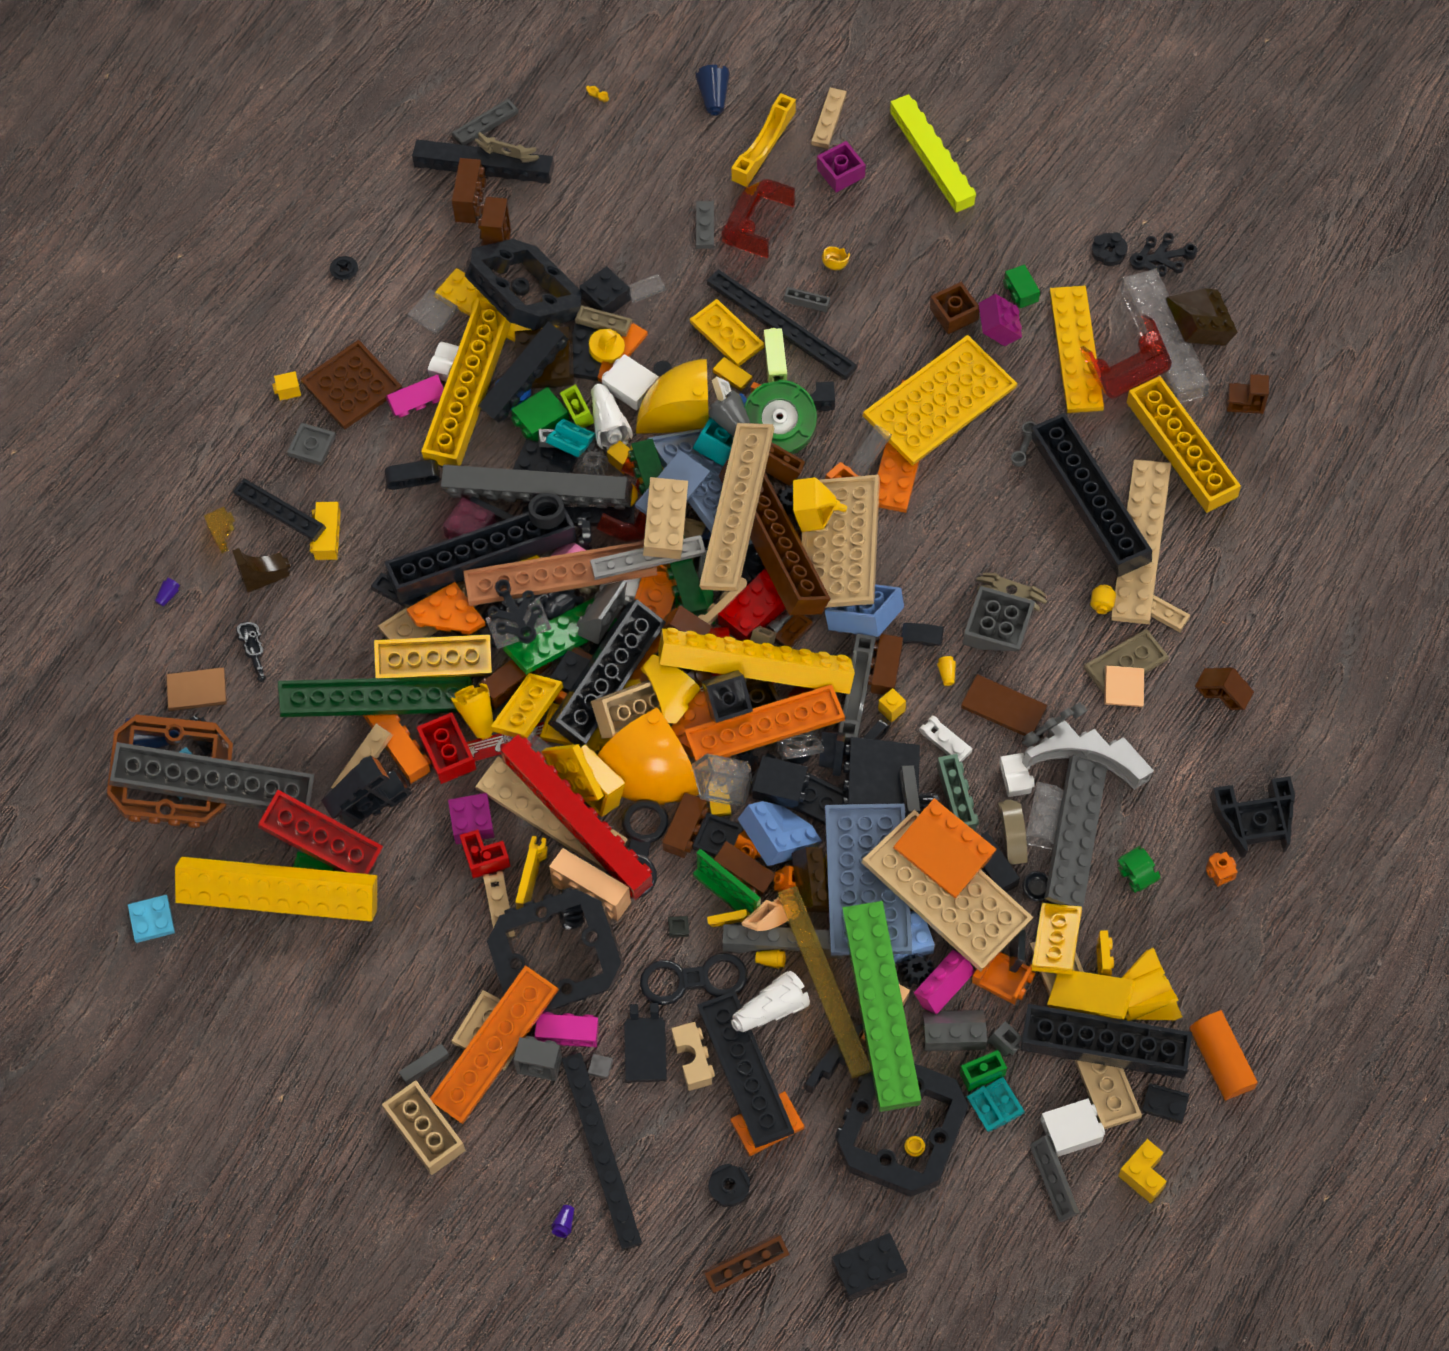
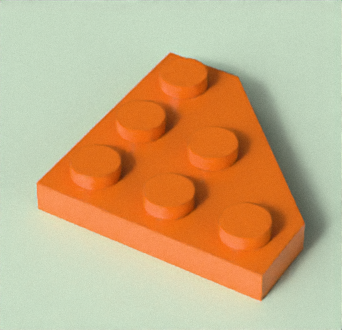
(447, 611)

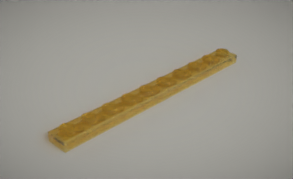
(824, 982)

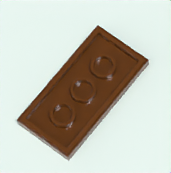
(1003, 706)

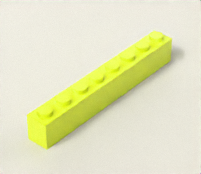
(932, 153)

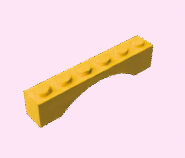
(751, 160)

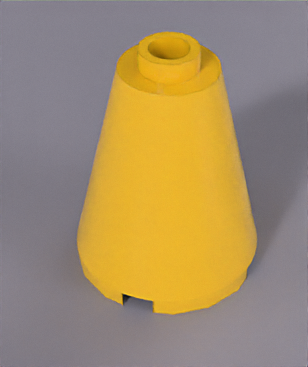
(475, 709)

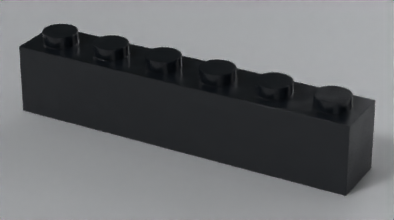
(523, 372)

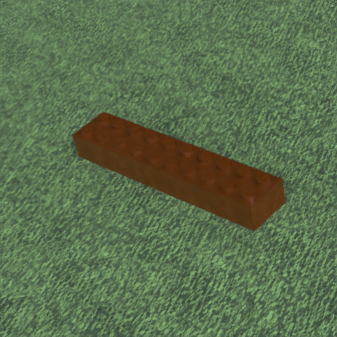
(785, 555)

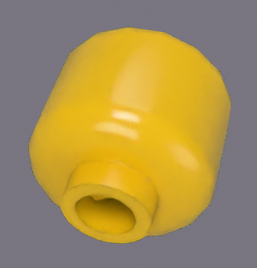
(1103, 599)

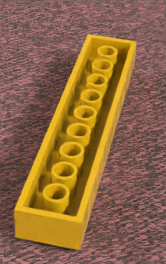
(466, 385)
(755, 660)
(276, 889)

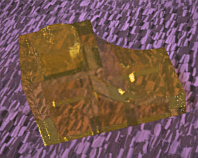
(220, 526)

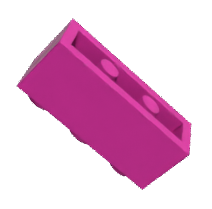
(415, 396)
(944, 982)
(568, 1029)

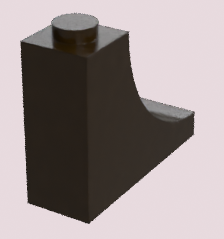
(261, 571)

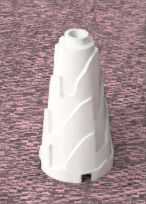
(608, 420)
(772, 1003)

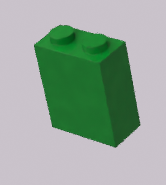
(538, 412)

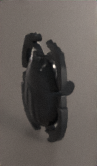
(560, 602)

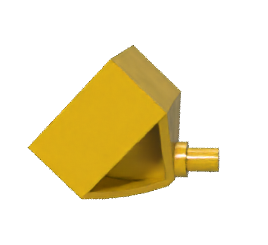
(813, 504)

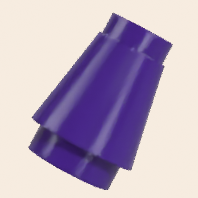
(167, 591)
(563, 1222)

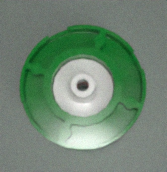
(792, 404)

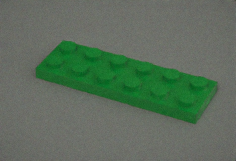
(551, 643)

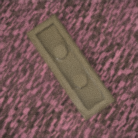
(603, 320)

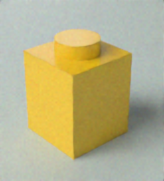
(286, 386)
(617, 455)
(892, 705)

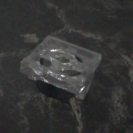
(799, 747)

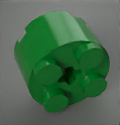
(1138, 868)

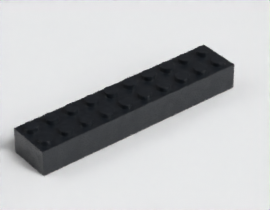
(1091, 495)
(489, 546)

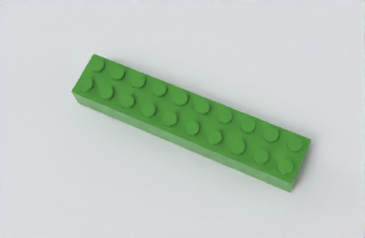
(881, 1006)

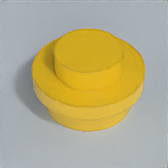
(914, 1146)

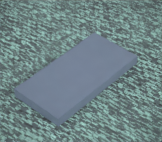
(680, 468)

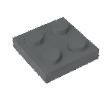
(311, 444)

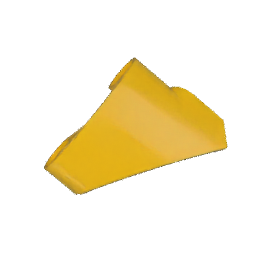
(672, 688)

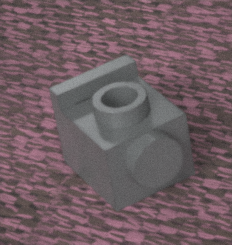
(1005, 1040)

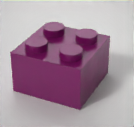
(841, 166)
(1000, 320)
(471, 814)

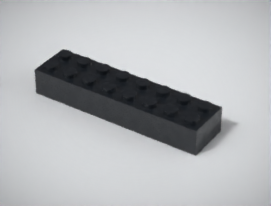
(607, 670)
(1106, 1041)

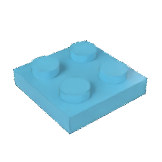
(151, 918)

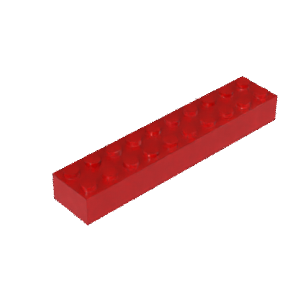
(576, 816)

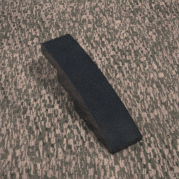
(828, 1064)

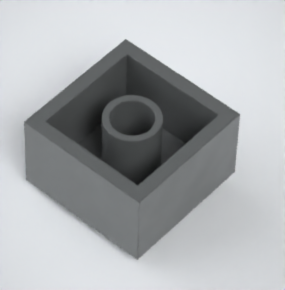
(538, 1058)

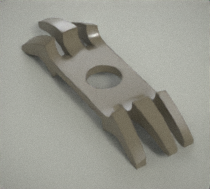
(491, 145)
(1022, 590)

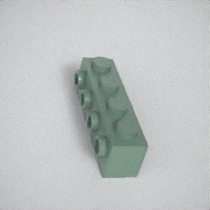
(956, 789)

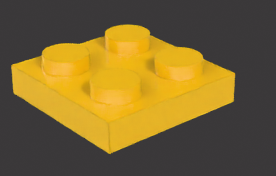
(1104, 961)

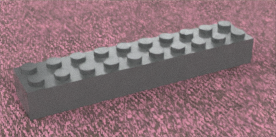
(526, 484)
(205, 777)

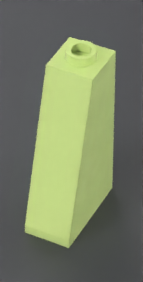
(775, 355)

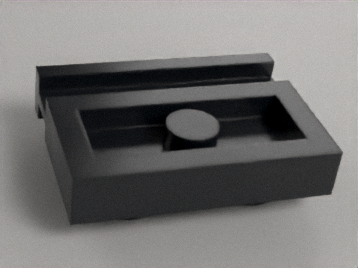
(1165, 1103)

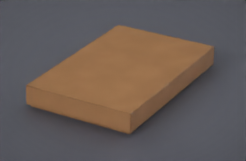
(196, 689)

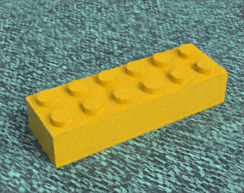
(433, 657)

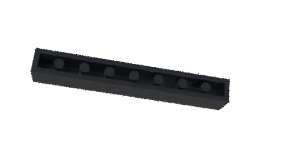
(447, 156)

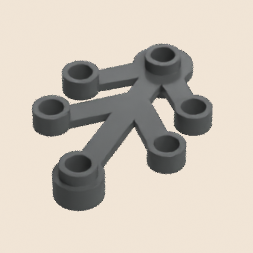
(1031, 738)

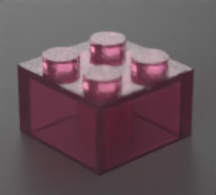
(467, 518)

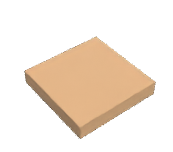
(1124, 686)

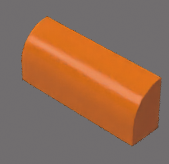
(1223, 1055)

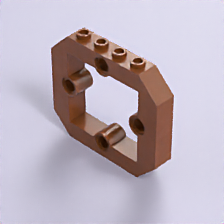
(161, 726)

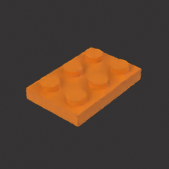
(742, 1131)

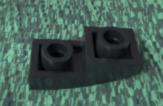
(922, 633)

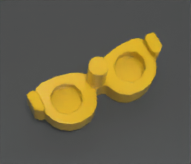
(594, 92)

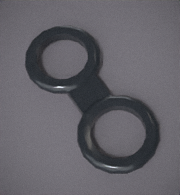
(641, 843)
(692, 978)

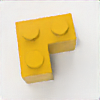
(1139, 1171)

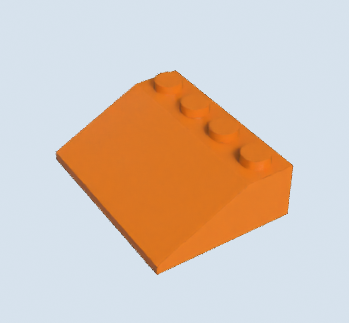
(944, 848)

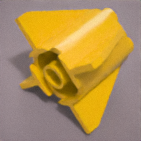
(1152, 993)

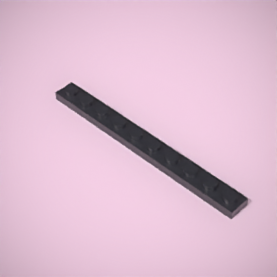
(775, 319)
(601, 1152)

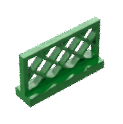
(724, 884)

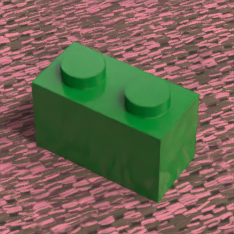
(1021, 286)
(983, 1070)

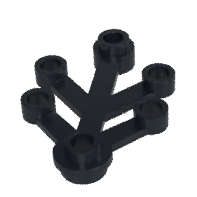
(1161, 256)
(516, 615)

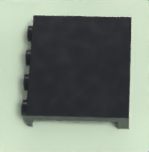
(874, 770)

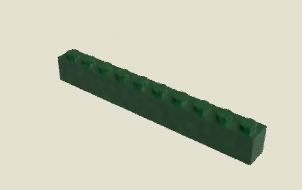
(681, 572)

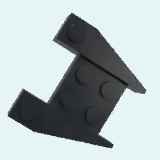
(365, 792)
(1256, 819)

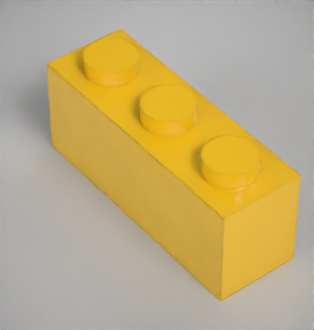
(328, 542)

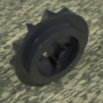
(343, 262)

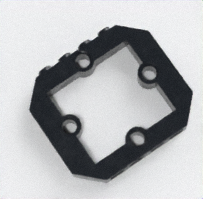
(499, 256)
(597, 920)
(895, 1175)

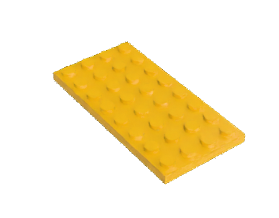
(940, 399)

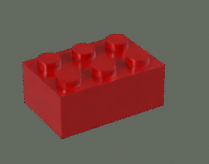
(446, 748)

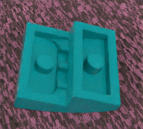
(570, 437)
(996, 1104)

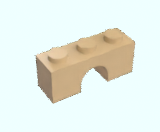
(688, 1039)

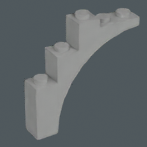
(1115, 756)

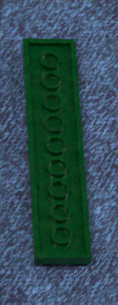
(369, 696)

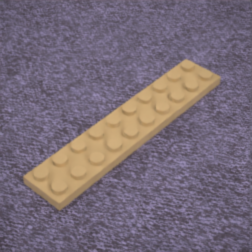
(737, 507)
(1147, 509)
(1105, 1084)

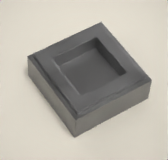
(600, 1066)

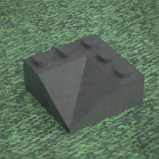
(998, 621)

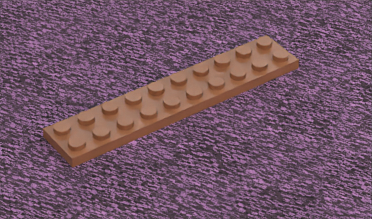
(546, 574)

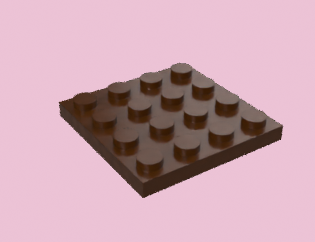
(351, 384)

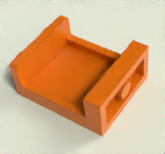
(1002, 982)

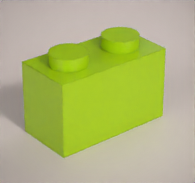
(577, 406)

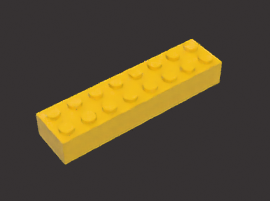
(1183, 444)

